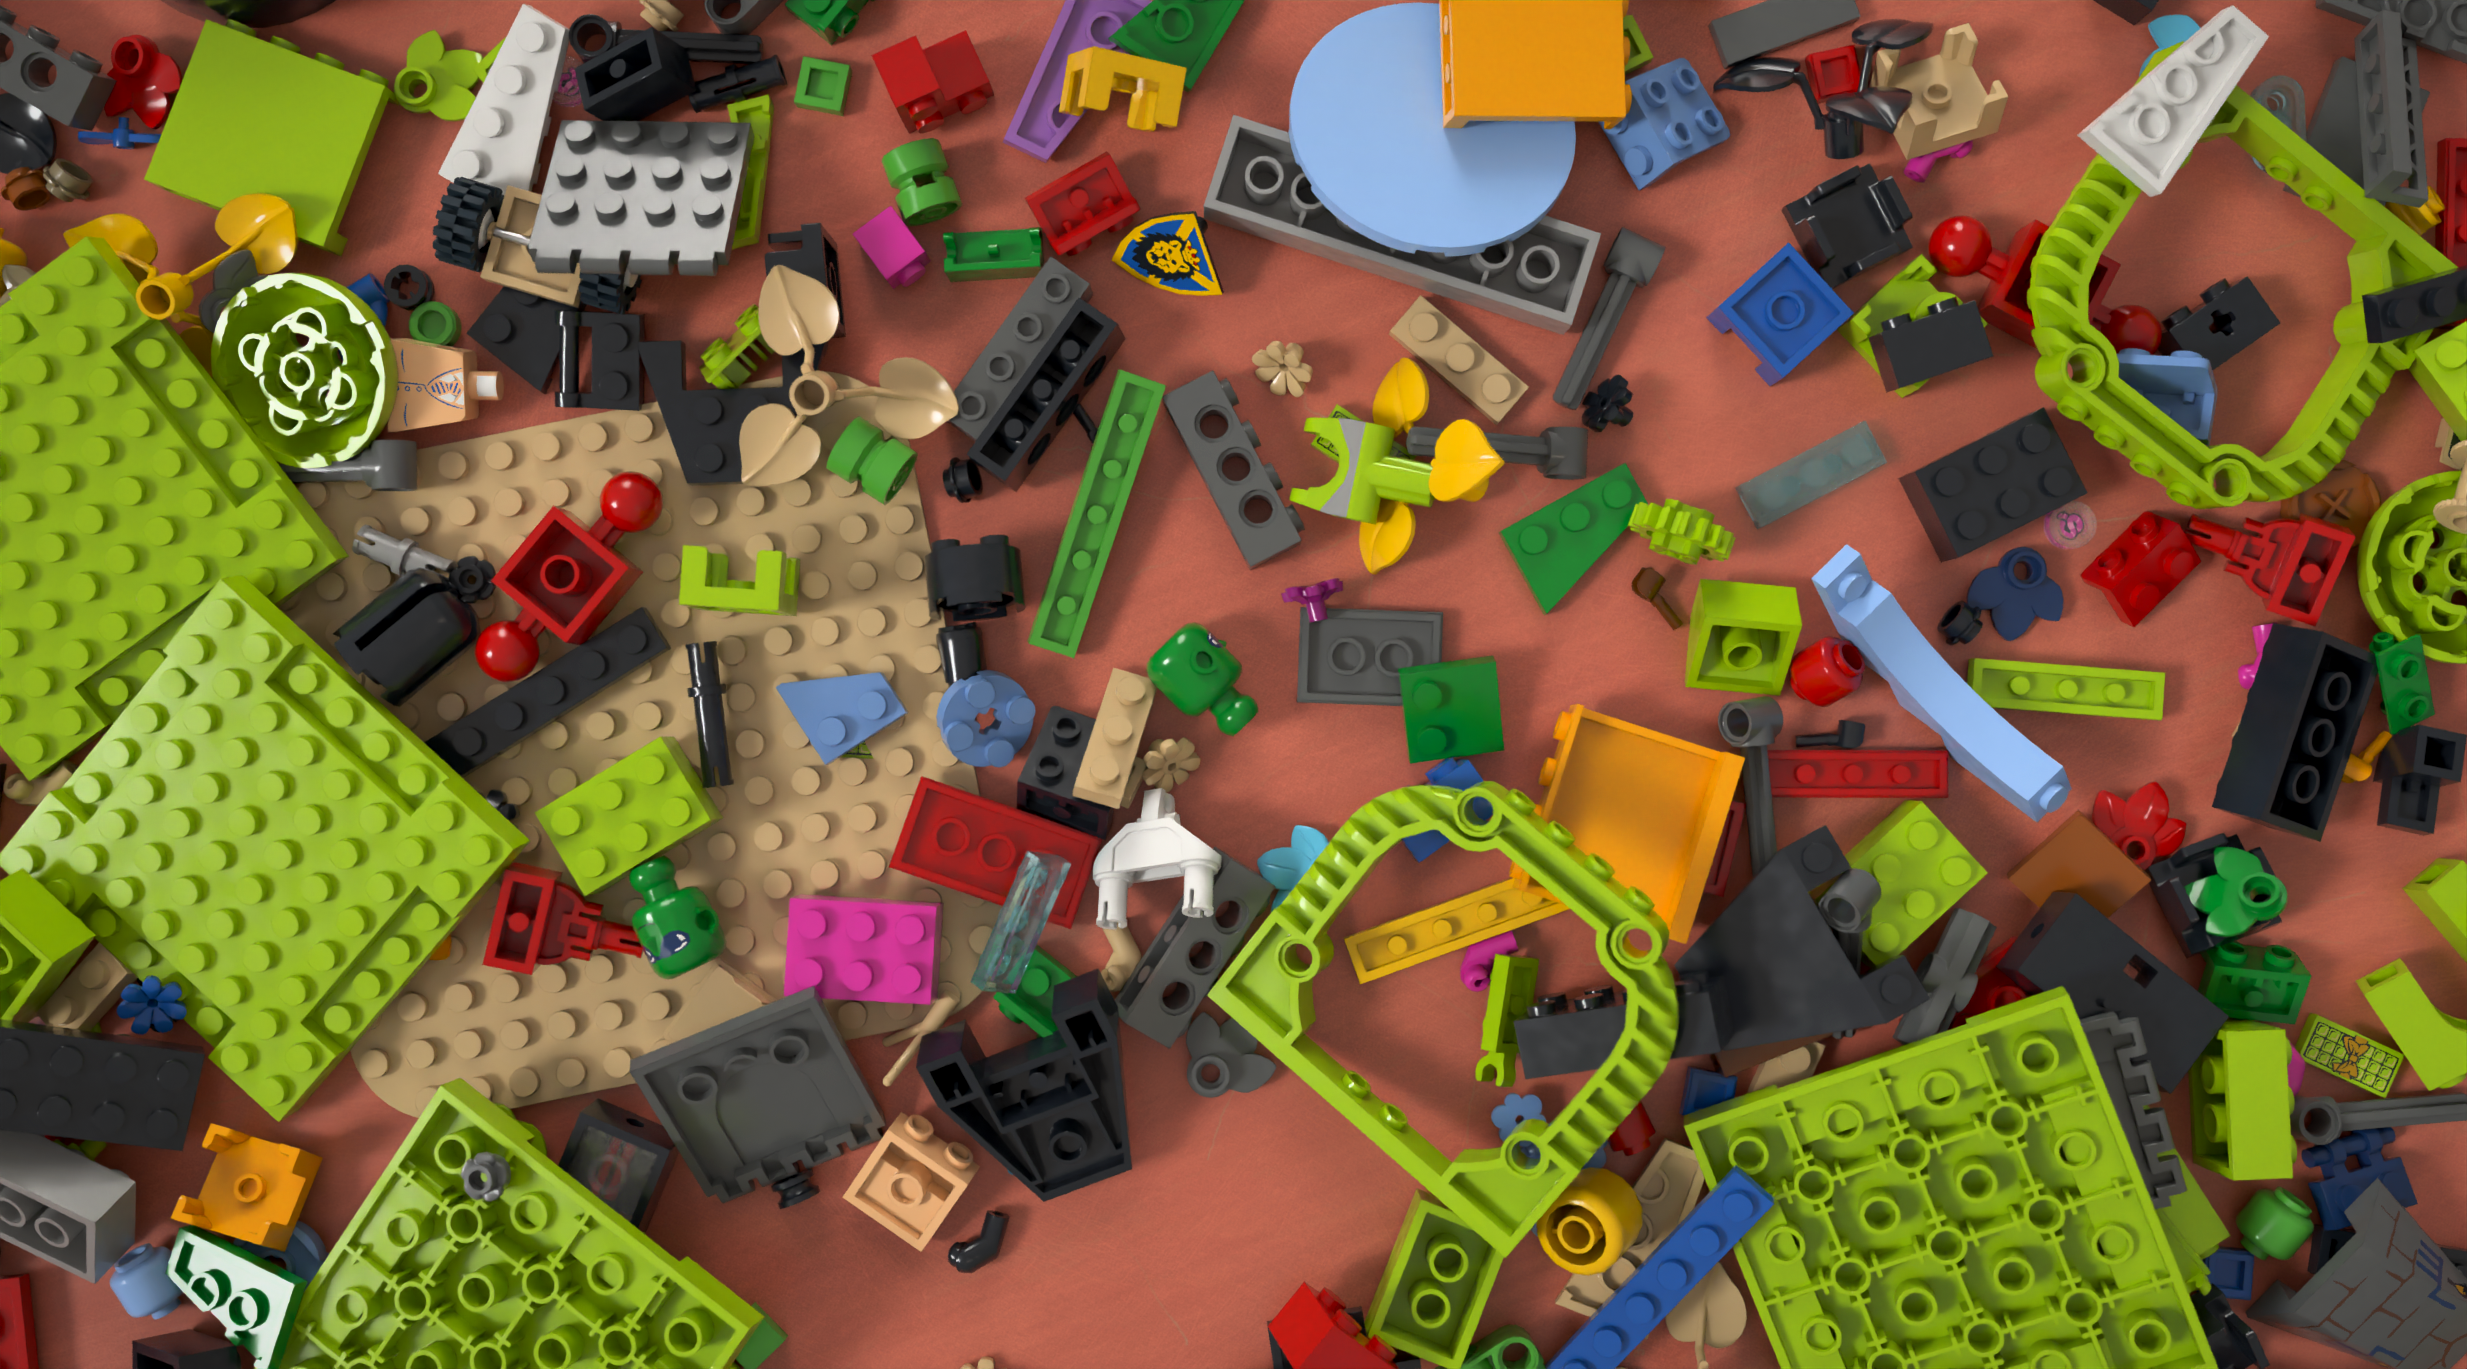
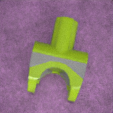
(1364, 472)

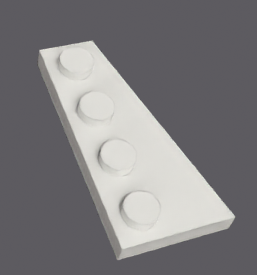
(2170, 108)
(512, 110)

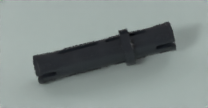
(709, 713)

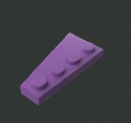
(1081, 24)

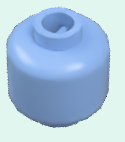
(143, 1284)

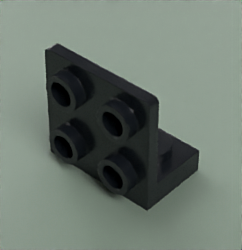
(1051, 773)

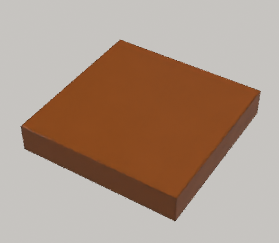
(2081, 862)

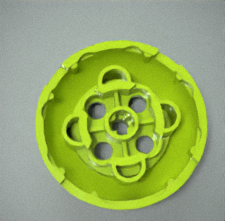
(285, 385)
(2396, 549)

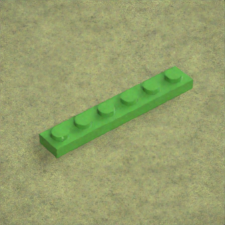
(1096, 513)

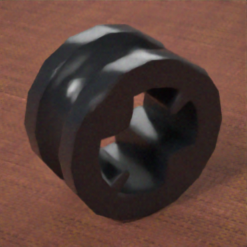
(400, 274)
(795, 1188)

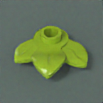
(445, 74)

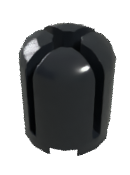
(409, 634)

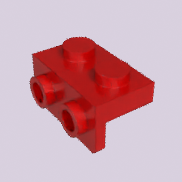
(1083, 205)
(2142, 566)

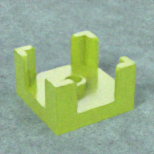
(1895, 298)
(707, 586)

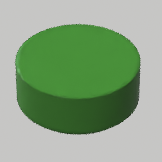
(435, 324)

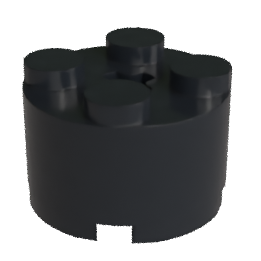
(974, 579)

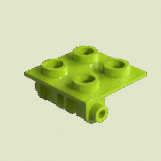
(720, 357)

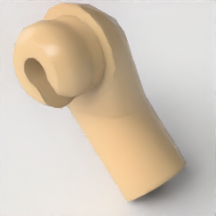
(34, 791)
(1123, 958)

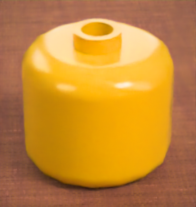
(1591, 1222)

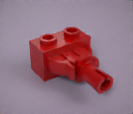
(2286, 564)
(543, 921)

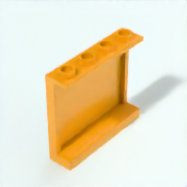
(1534, 61)
(1640, 805)

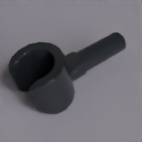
(1086, 422)
(1849, 735)

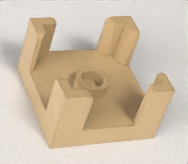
(1946, 96)

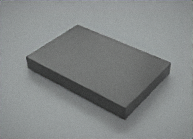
(2336, 122)
(1359, 652)

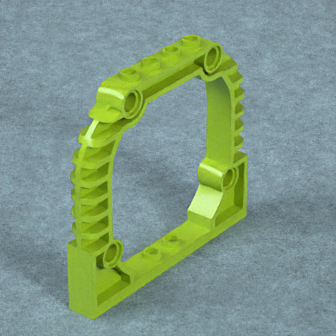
(2125, 421)
(1492, 1188)

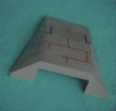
(2381, 1295)

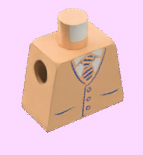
(439, 385)

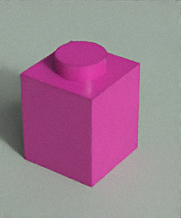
(893, 248)

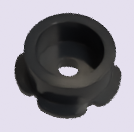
(962, 479)
(481, 570)
(1960, 623)

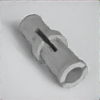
(399, 554)

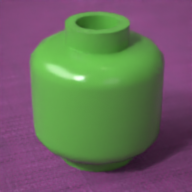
(2274, 1224)

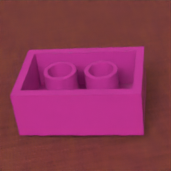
(864, 948)

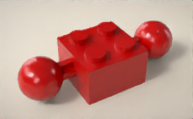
(1965, 247)
(568, 576)

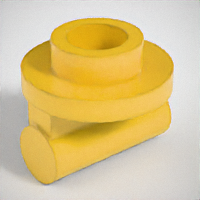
(2419, 218)

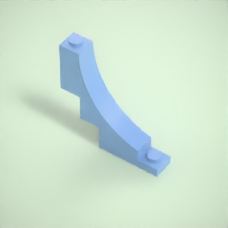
(1935, 692)

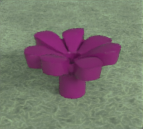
(1314, 597)

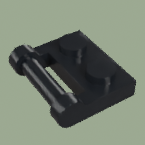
(615, 360)

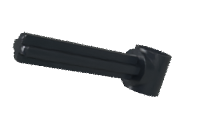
(699, 46)

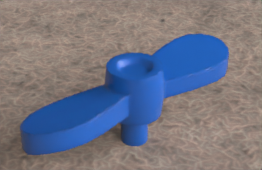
(120, 138)

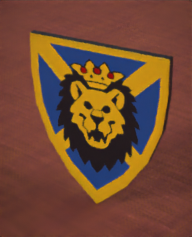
(1171, 254)

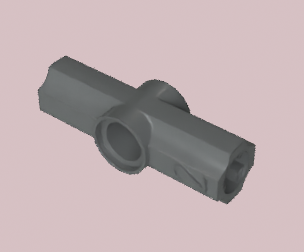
(1947, 976)

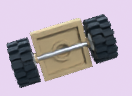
(494, 232)

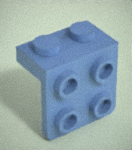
(1666, 122)
(2176, 385)

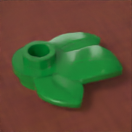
(2231, 892)

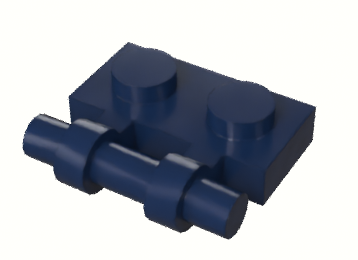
(2342, 1187)

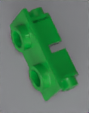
(2402, 680)

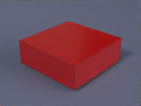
(1833, 72)

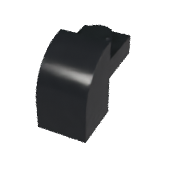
(2411, 774)

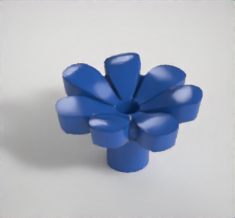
(152, 1005)

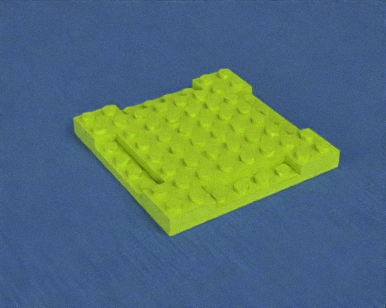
(119, 503)
(266, 845)
(1955, 1208)
(507, 1281)

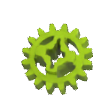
(1681, 531)

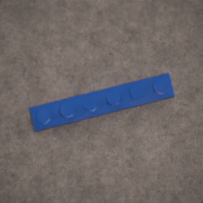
(1666, 1275)

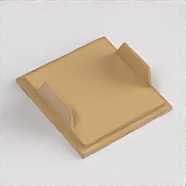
(716, 999)

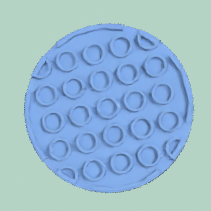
(1378, 149)

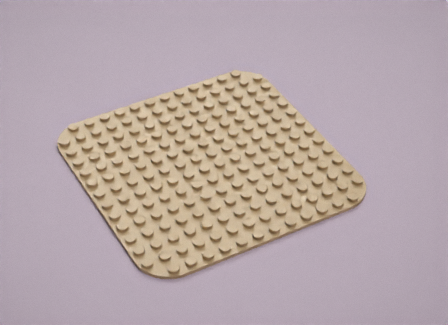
(785, 819)

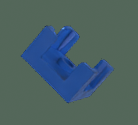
(1782, 313)

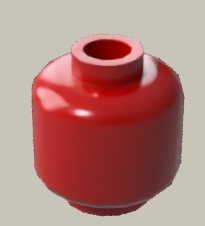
(1827, 671)

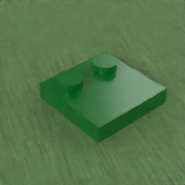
(1451, 709)

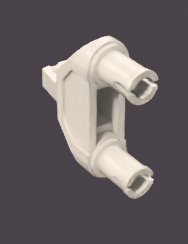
(1151, 851)

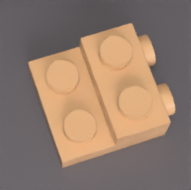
(912, 1180)

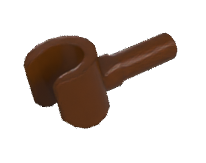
(1646, 586)

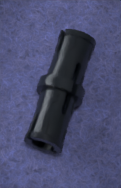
(767, 72)

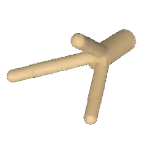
(932, 1022)

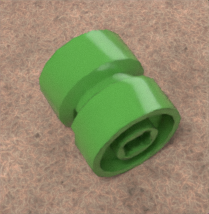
(919, 175)
(868, 458)

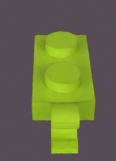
(1509, 994)

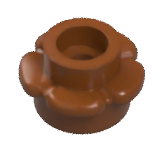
(26, 188)

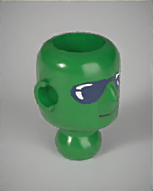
(1200, 676)
(676, 925)

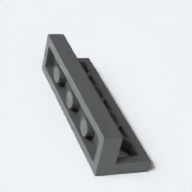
(2390, 113)

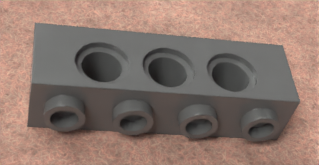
(79, 88)
(1016, 345)
(1188, 409)
(1169, 961)

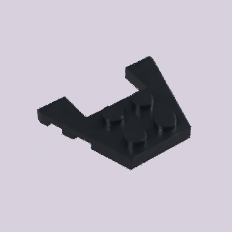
(709, 422)

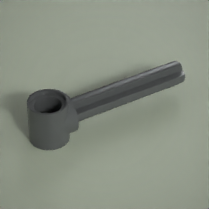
(1630, 265)
(1556, 452)
(382, 465)
(1752, 727)
(1849, 912)
(2332, 1118)

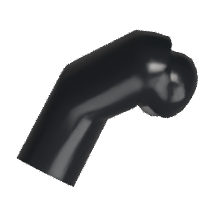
(983, 1250)

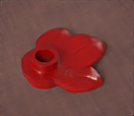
(142, 80)
(2139, 820)

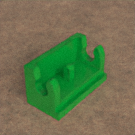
(993, 254)

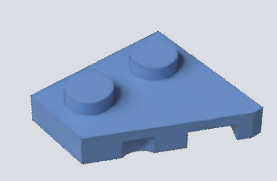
(842, 710)

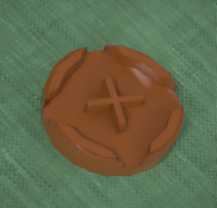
(2341, 498)

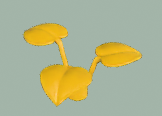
(249, 222)
(1458, 472)

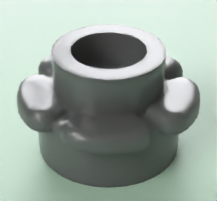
(497, 1173)

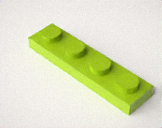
(2068, 689)

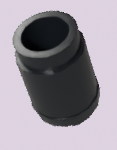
(961, 651)

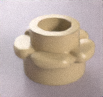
(661, 14)

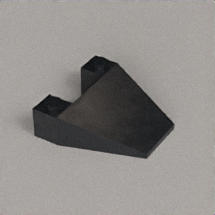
(1784, 962)
(1045, 1106)

